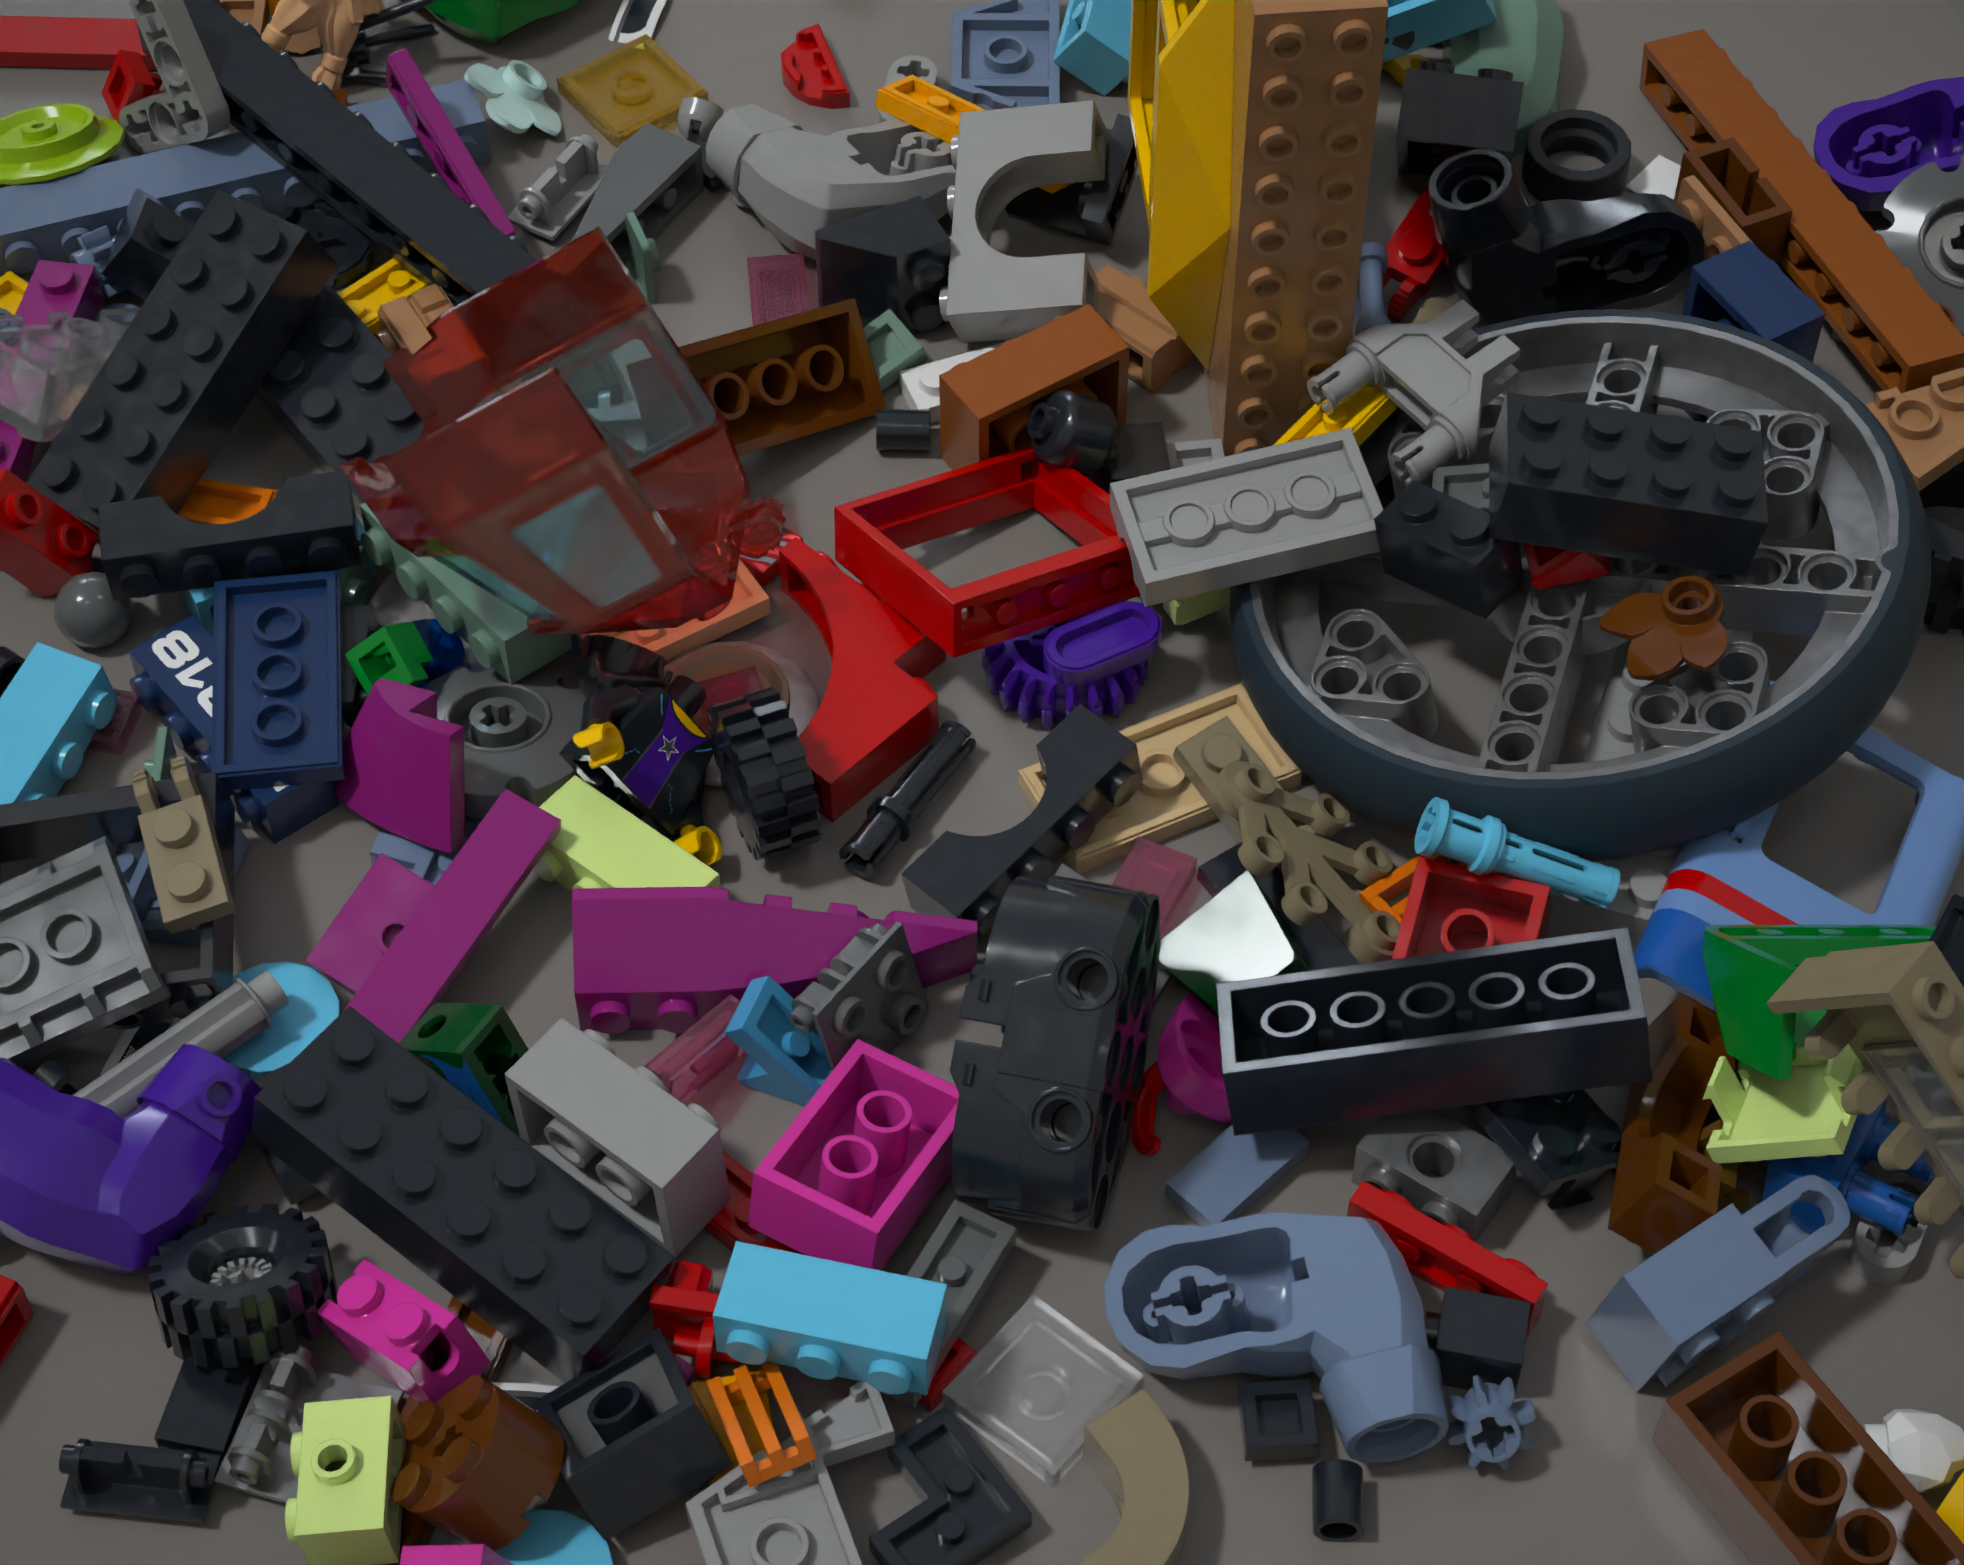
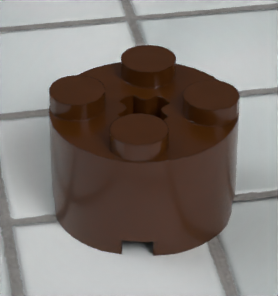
(477, 1463)

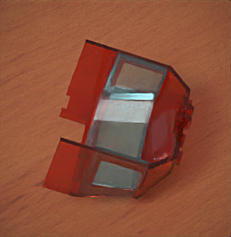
(569, 455)

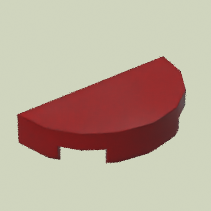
(812, 71)

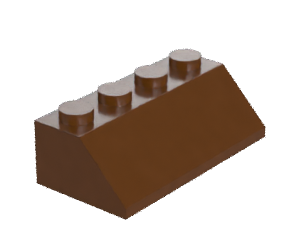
(789, 375)

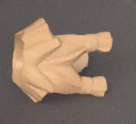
(303, 23)

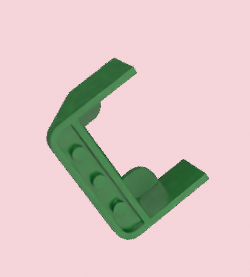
(1752, 963)

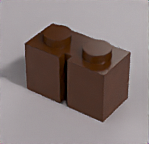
(1735, 185)

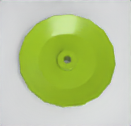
(54, 142)

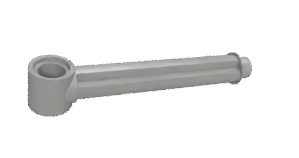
(215, 1026)

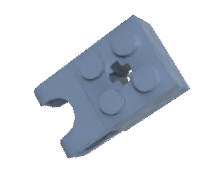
(1712, 1283)

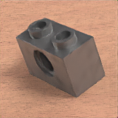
(1472, 1168)

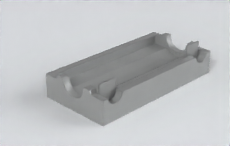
(1247, 516)

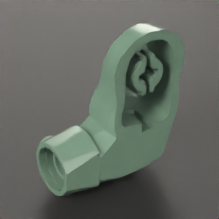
(1523, 42)

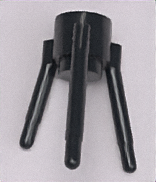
(360, 50)

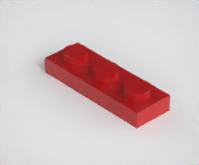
(1447, 1253)

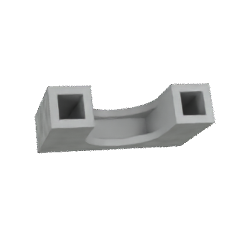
(994, 162)

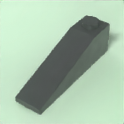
(647, 175)

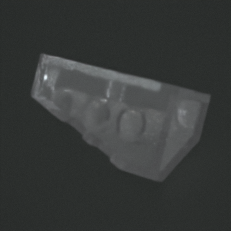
(52, 366)

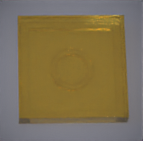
(629, 89)

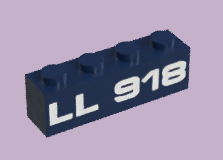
(177, 680)

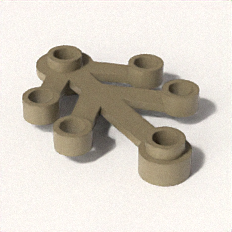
(1252, 799)

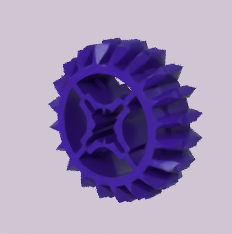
(1019, 678)

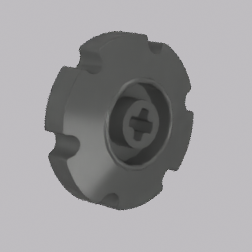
(1925, 230)
(510, 732)

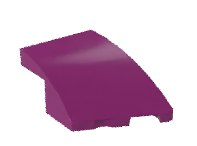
(406, 767)

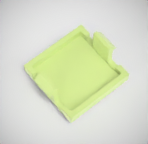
(1782, 1117)

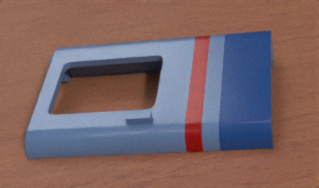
(1738, 885)

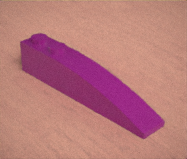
(679, 951)

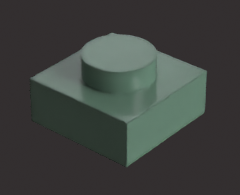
(892, 348)

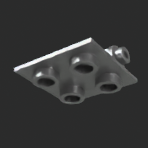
(260, 1449)

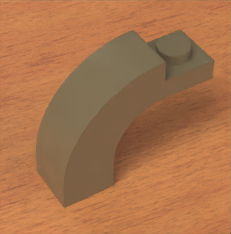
(1147, 1476)

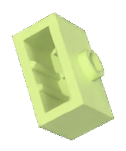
(345, 1482)

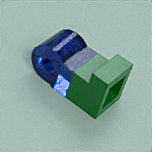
(406, 654)

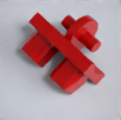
(686, 1316)

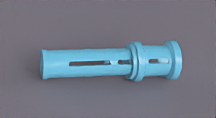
(1489, 846)

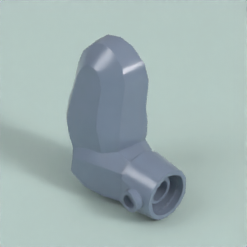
(1283, 1302)

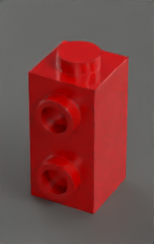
(40, 539)

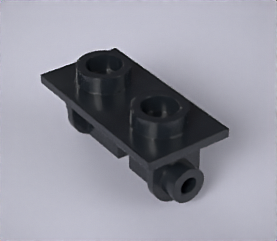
(138, 1480)

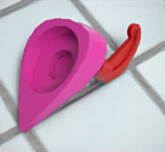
(1189, 1070)

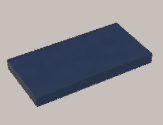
(278, 681)

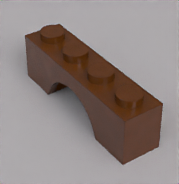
(1660, 1177)

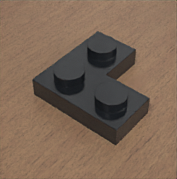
(964, 1499)

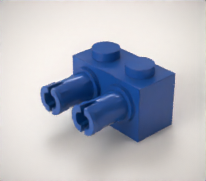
(1863, 1194)

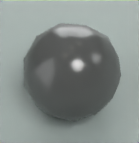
(89, 614)

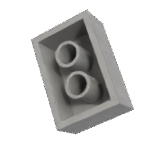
(620, 1134)

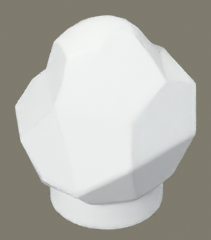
(1921, 1446)

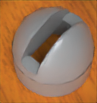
(698, 116)

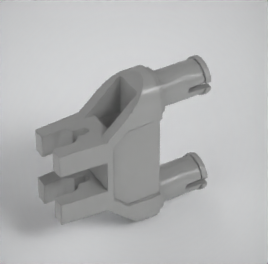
(1428, 379)

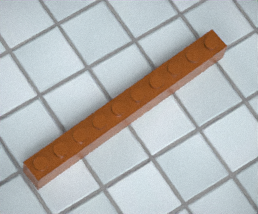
(1828, 245)

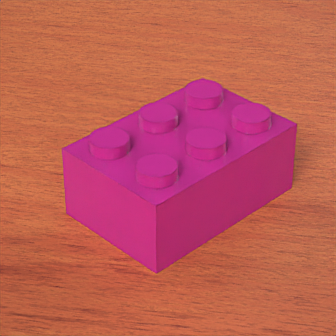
(858, 1161)

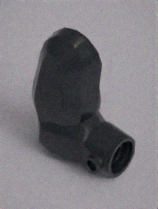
(1559, 252)

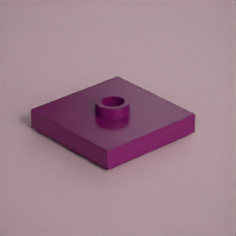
(370, 924)

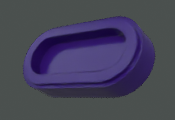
(1102, 643)

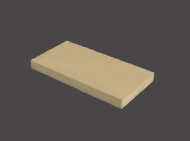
(1166, 797)

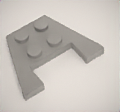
(797, 1512)

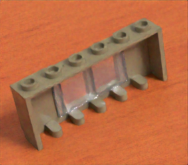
(1907, 1028)

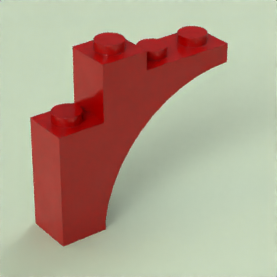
(876, 696)

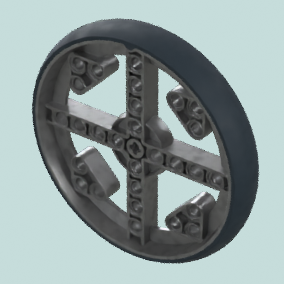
(1704, 742)

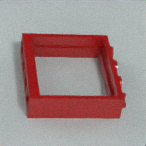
(1004, 605)

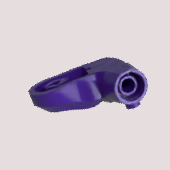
(1885, 139)
(112, 1185)

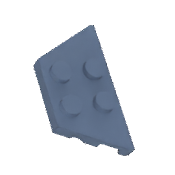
(1006, 53)

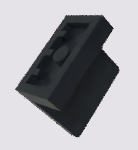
(1089, 207)

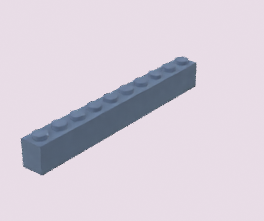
(49, 216)

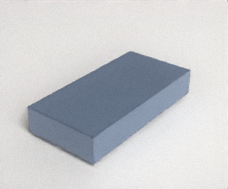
(1234, 1173)

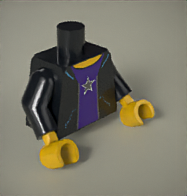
(650, 758)

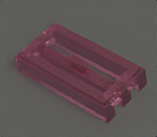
(698, 1053)

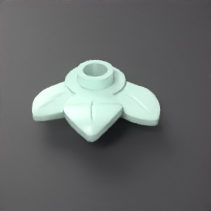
(514, 97)

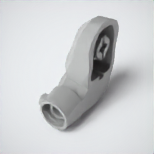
(817, 180)

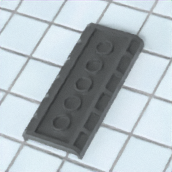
(70, 953)

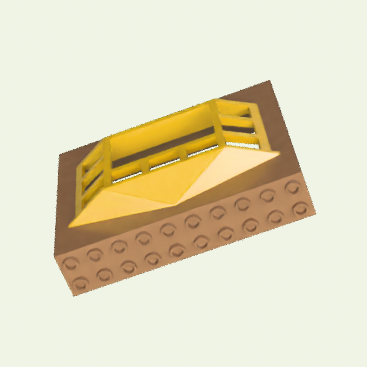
(1256, 189)

